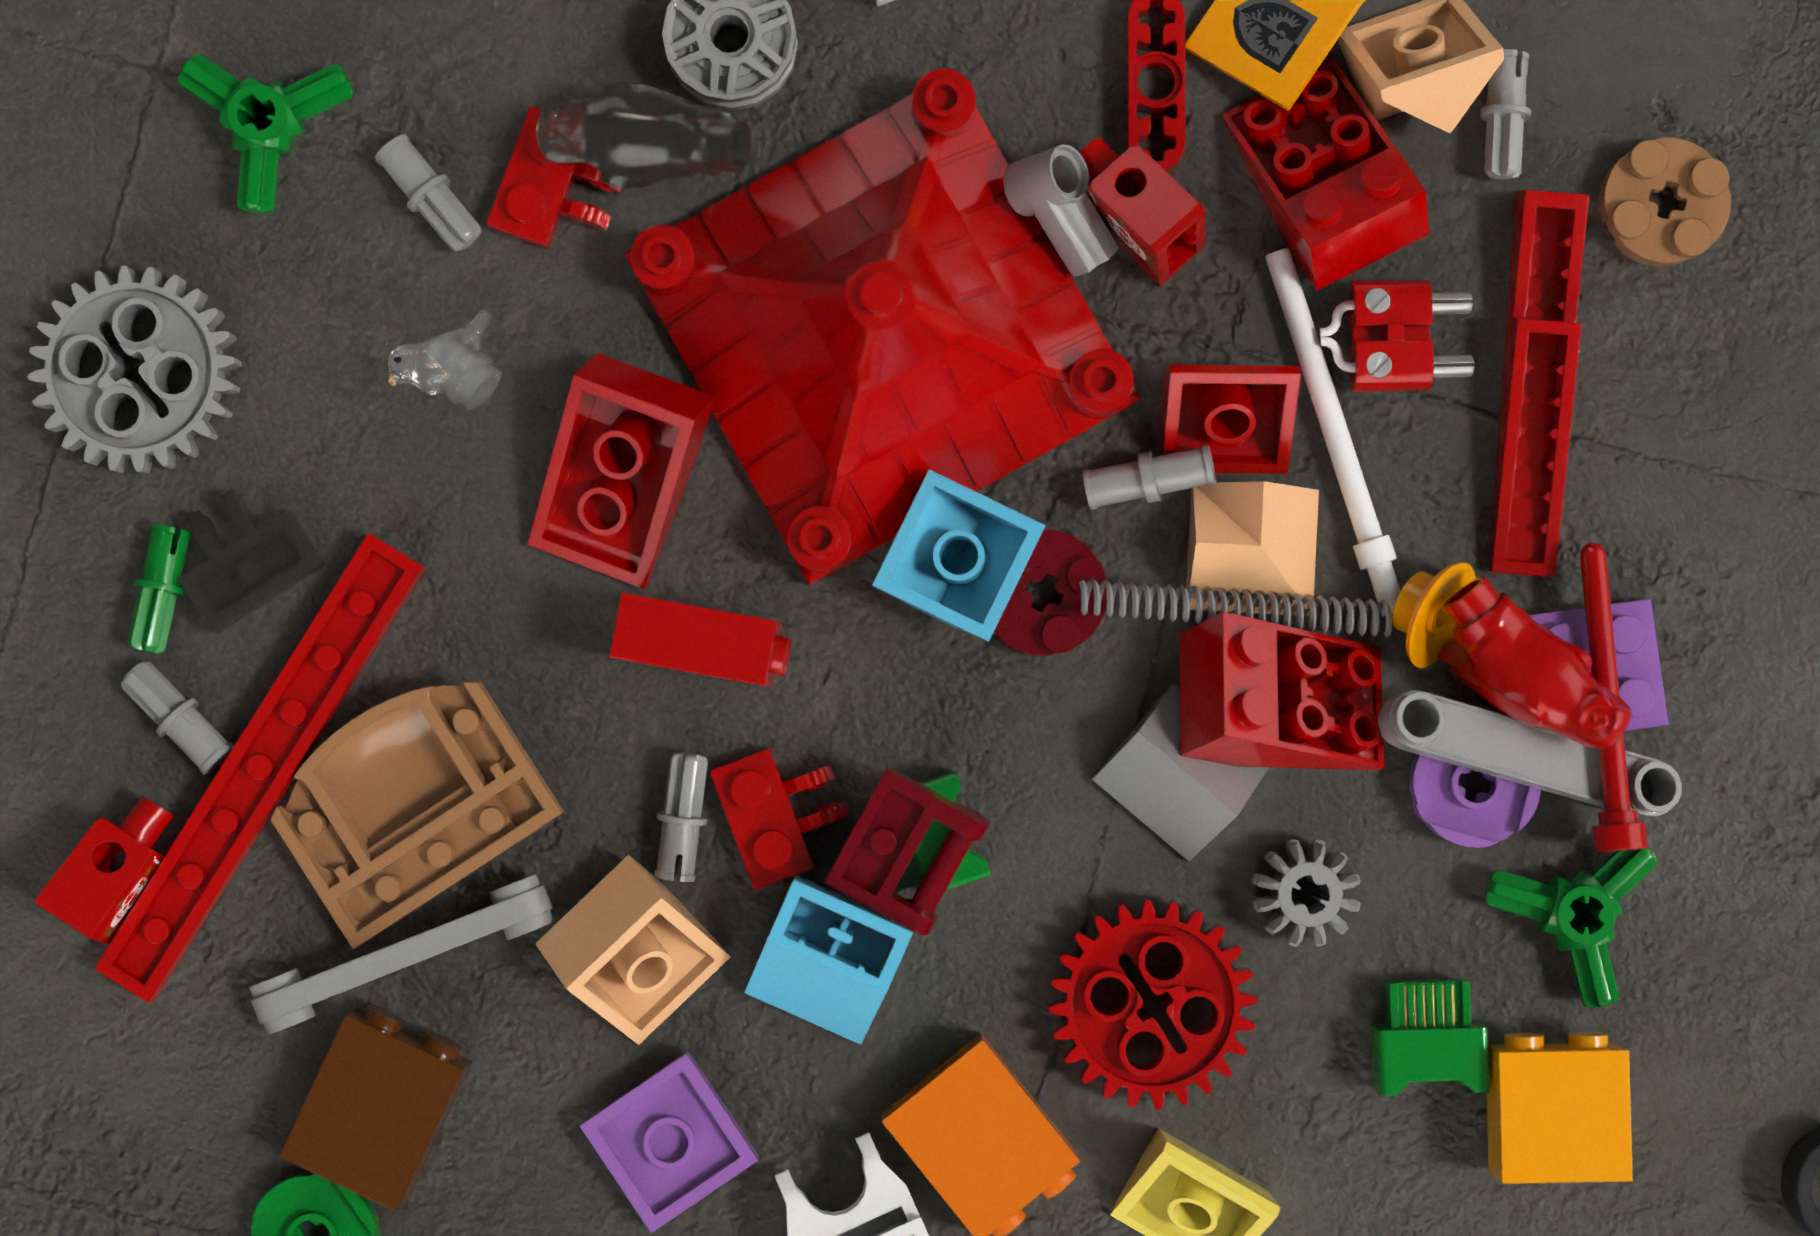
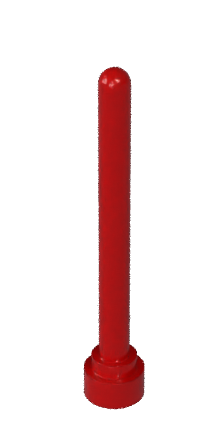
(1618, 824)

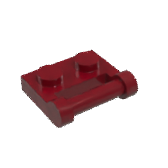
(888, 839)

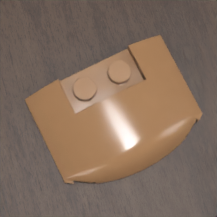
(410, 804)

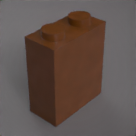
(377, 1106)

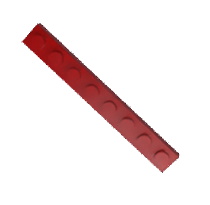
(260, 768)

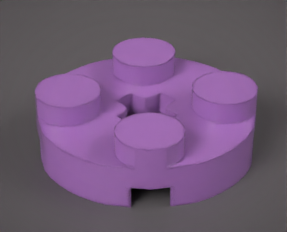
(1476, 824)

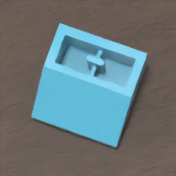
(828, 960)

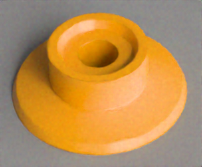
(1422, 615)

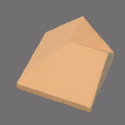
(1421, 61)
(1252, 541)

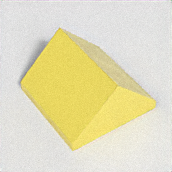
(1191, 1195)

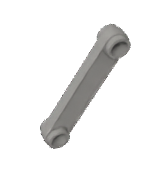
(1519, 752)
(289, 999)

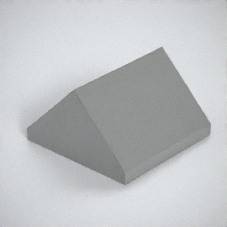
(1174, 794)

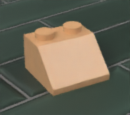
(631, 950)

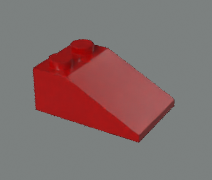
(619, 468)

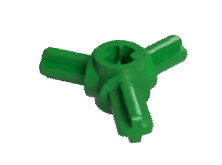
(242, 100)
(1552, 909)

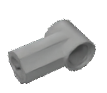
(1054, 190)

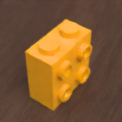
(1559, 1110)

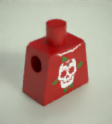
(1145, 209)
(85, 887)

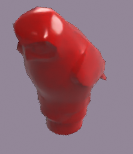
(1529, 669)

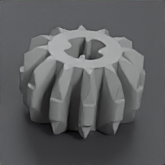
(1316, 872)

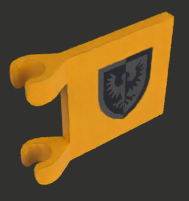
(1271, 42)

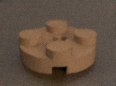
(1697, 183)

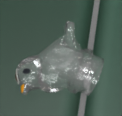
(449, 365)

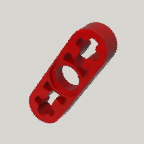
(1173, 37)

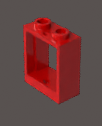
(700, 640)

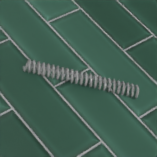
(1225, 598)

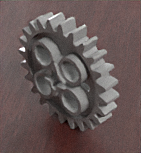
(179, 337)

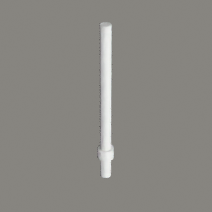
(1373, 549)

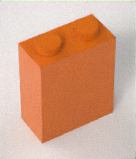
(981, 1139)

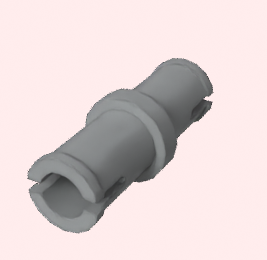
(1149, 477)

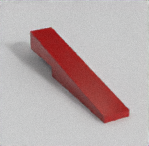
(1537, 380)

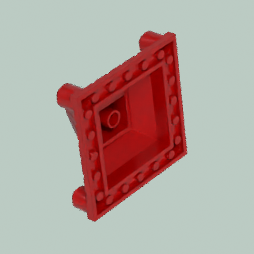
(881, 324)

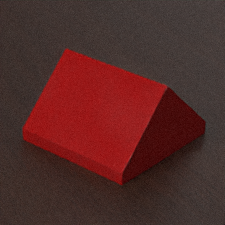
(1234, 409)

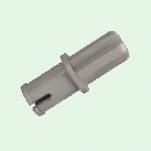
(1505, 116)
(428, 193)
(176, 716)
(682, 816)

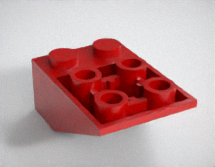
(1330, 177)
(1278, 697)

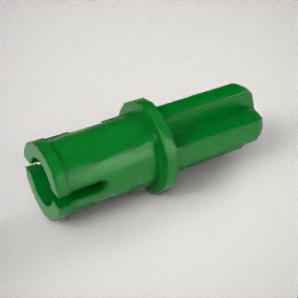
(158, 588)

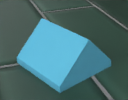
(958, 556)

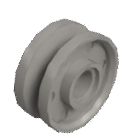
(738, 77)

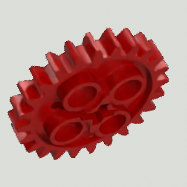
(1200, 972)

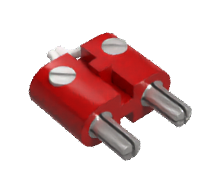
(1392, 335)

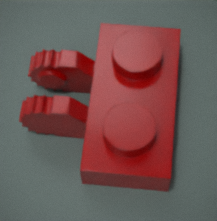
(538, 191)
(764, 817)

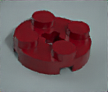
(1061, 626)

